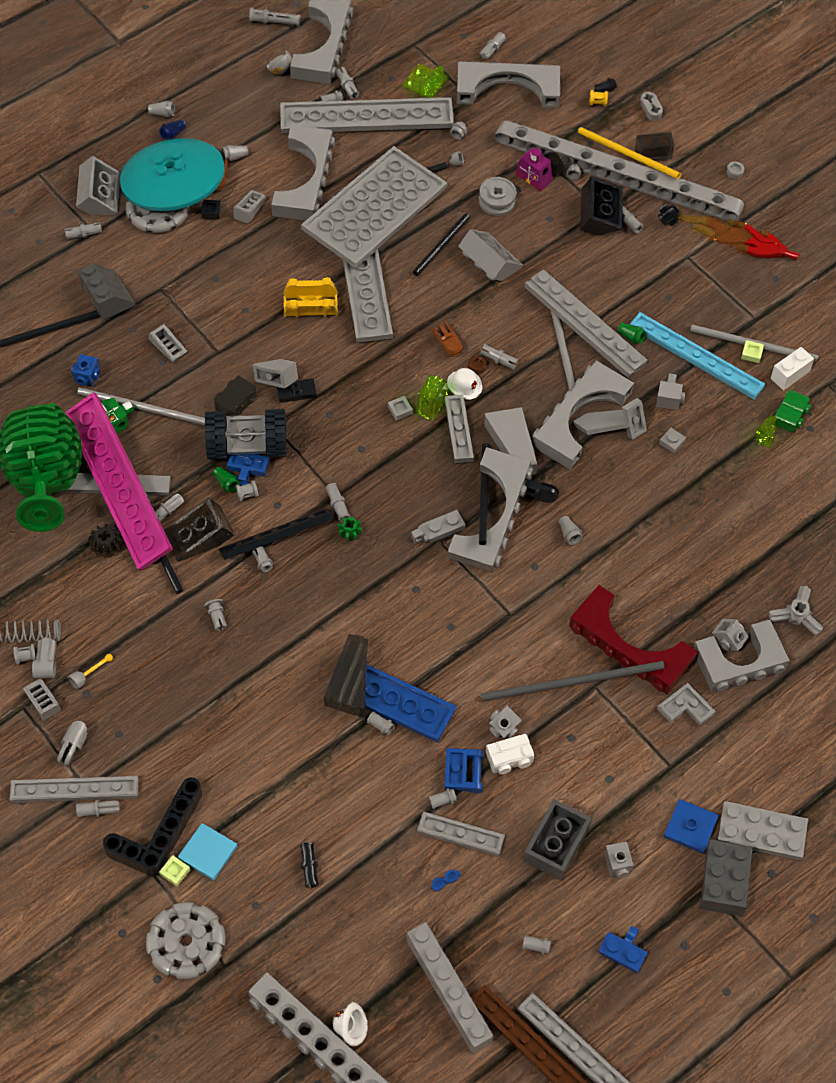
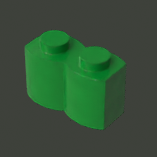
(791, 411)

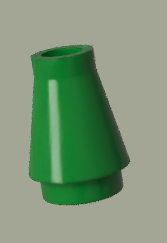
(633, 333)
(226, 479)

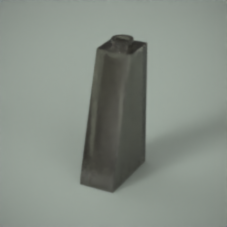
(349, 680)

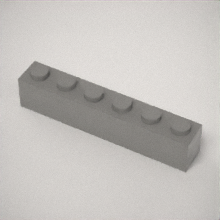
(449, 988)

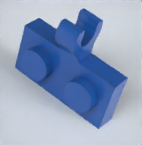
(247, 465)
(623, 951)

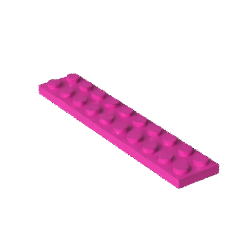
(119, 483)

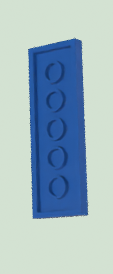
(407, 705)

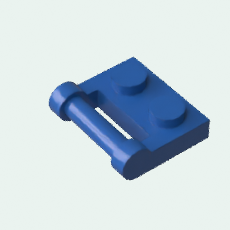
(456, 770)

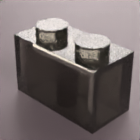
(655, 146)
(235, 397)

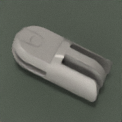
(73, 741)

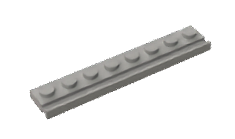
(585, 323)

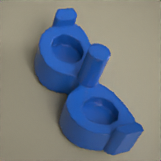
(450, 877)

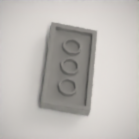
(763, 830)

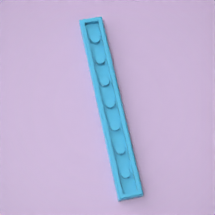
(699, 356)

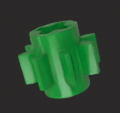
(349, 528)

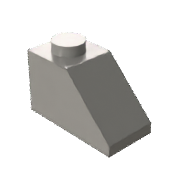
(276, 372)

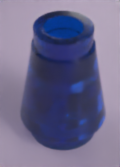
(172, 129)

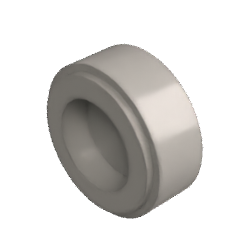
(735, 170)

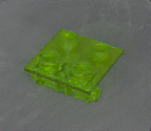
(425, 80)

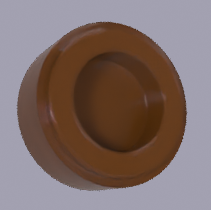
(477, 364)

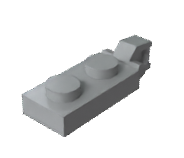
(439, 528)

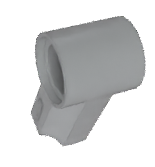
(45, 663)

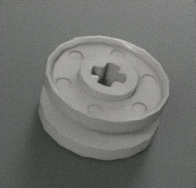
(497, 196)

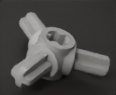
(798, 612)

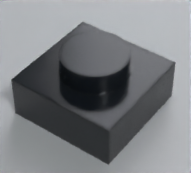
(211, 209)

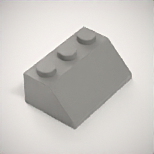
(98, 188)
(489, 255)

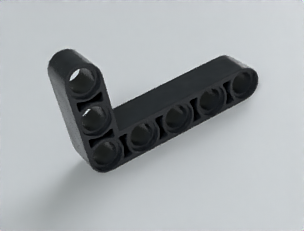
(161, 834)

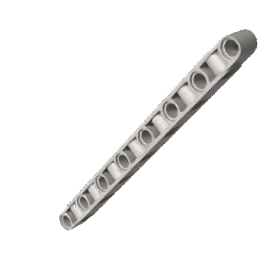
(623, 172)

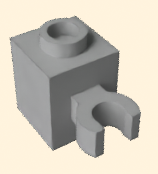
(670, 394)

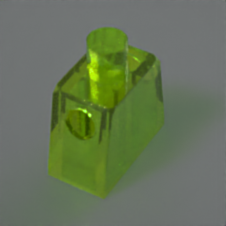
(434, 391)

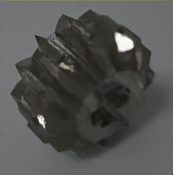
(105, 540)

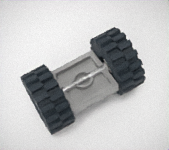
(245, 434)

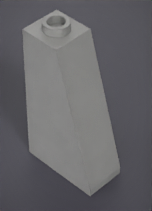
(511, 434)

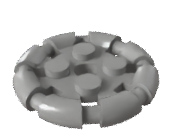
(156, 218)
(176, 931)

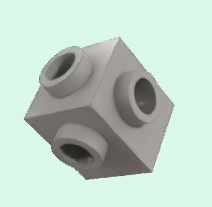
(730, 634)
(511, 719)

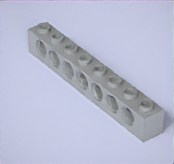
(269, 988)

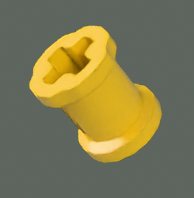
(598, 98)

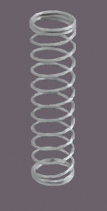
(57, 632)

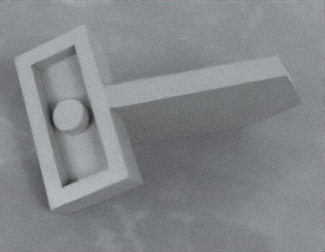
(630, 417)

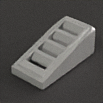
(247, 207)
(164, 331)
(47, 711)

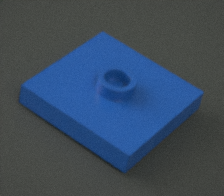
(691, 826)

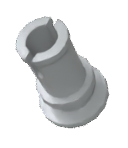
(215, 611)

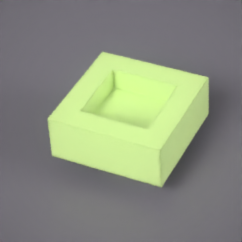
(752, 351)
(174, 870)

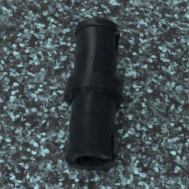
(309, 865)

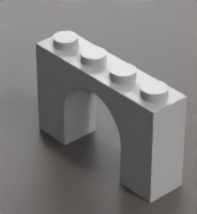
(722, 674)

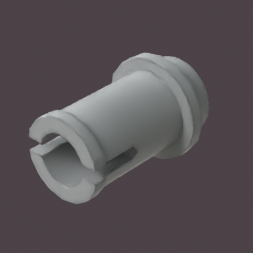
(337, 96)
(264, 563)
(380, 723)
(443, 798)
(537, 944)

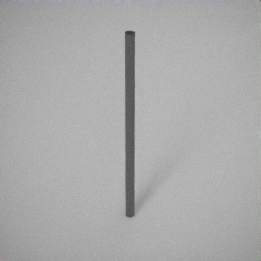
(572, 681)

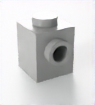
(618, 860)

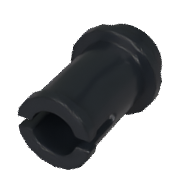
(608, 85)

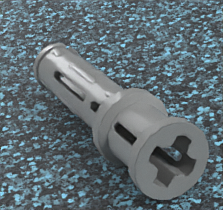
(266, 16)

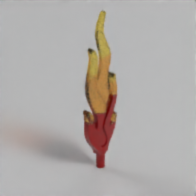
(743, 235)

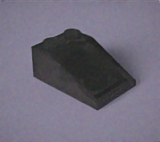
(199, 530)

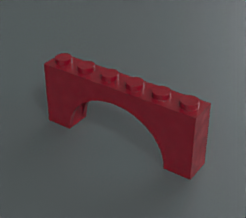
(594, 624)

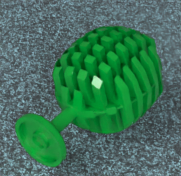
(38, 458)

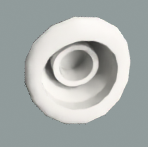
(465, 382)
(351, 1024)

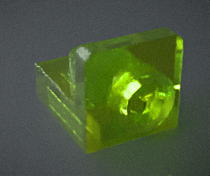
(765, 431)

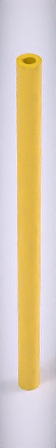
(636, 156)

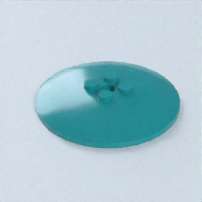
(156, 187)

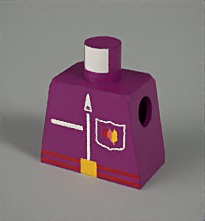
(535, 169)

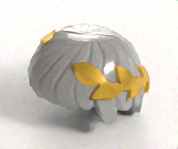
(280, 64)

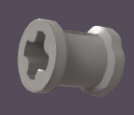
(247, 491)
(24, 653)

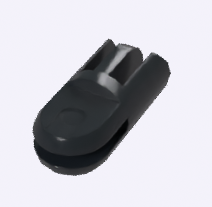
(541, 491)

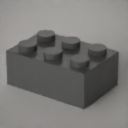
(557, 839)
(726, 877)

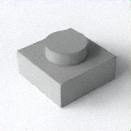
(400, 408)
(672, 440)

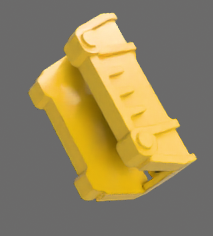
(310, 298)

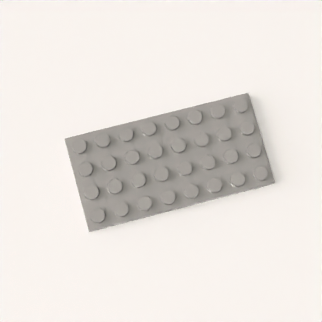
(374, 206)

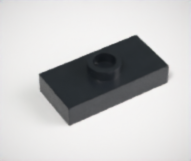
(297, 391)

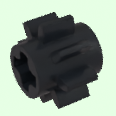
(669, 215)

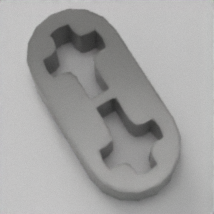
(654, 105)

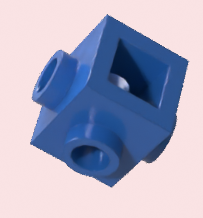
(86, 370)

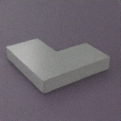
(688, 701)

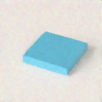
(207, 851)

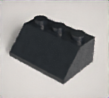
(601, 207)

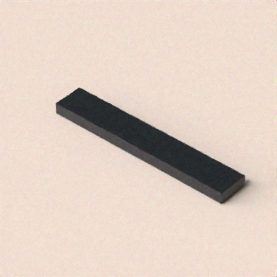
(275, 533)

